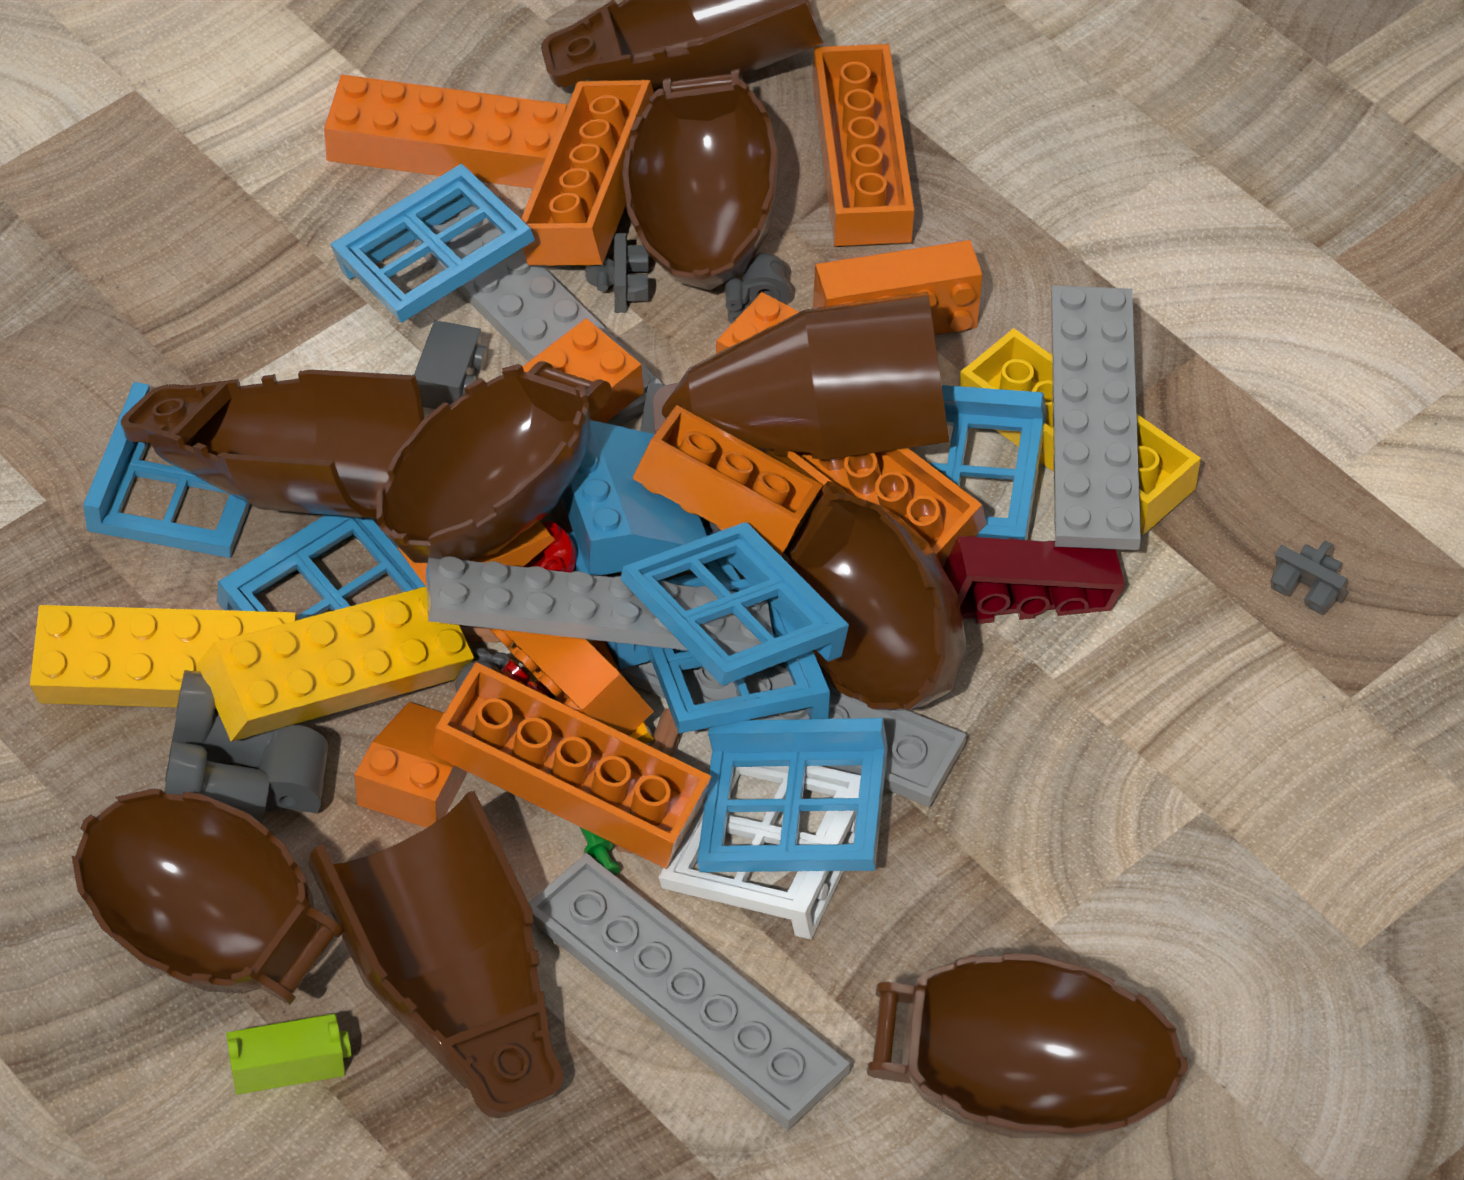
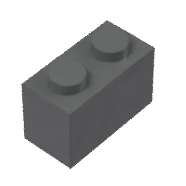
(449, 363)

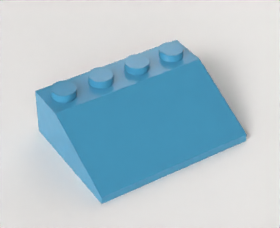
(614, 514)

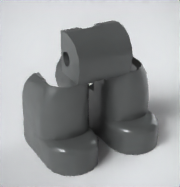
(285, 761)

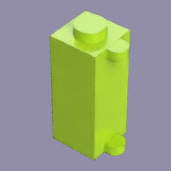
(287, 1053)

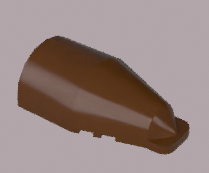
(678, 39)
(824, 382)
(288, 442)
(451, 954)

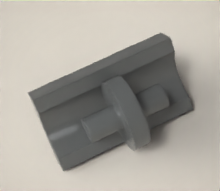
(626, 286)
(1313, 569)

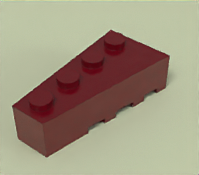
(1031, 577)

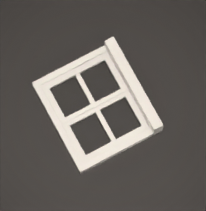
(809, 890)

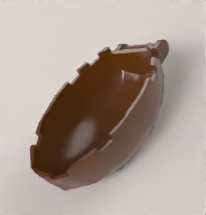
(702, 178)
(489, 463)
(893, 594)
(201, 893)
(1029, 1047)

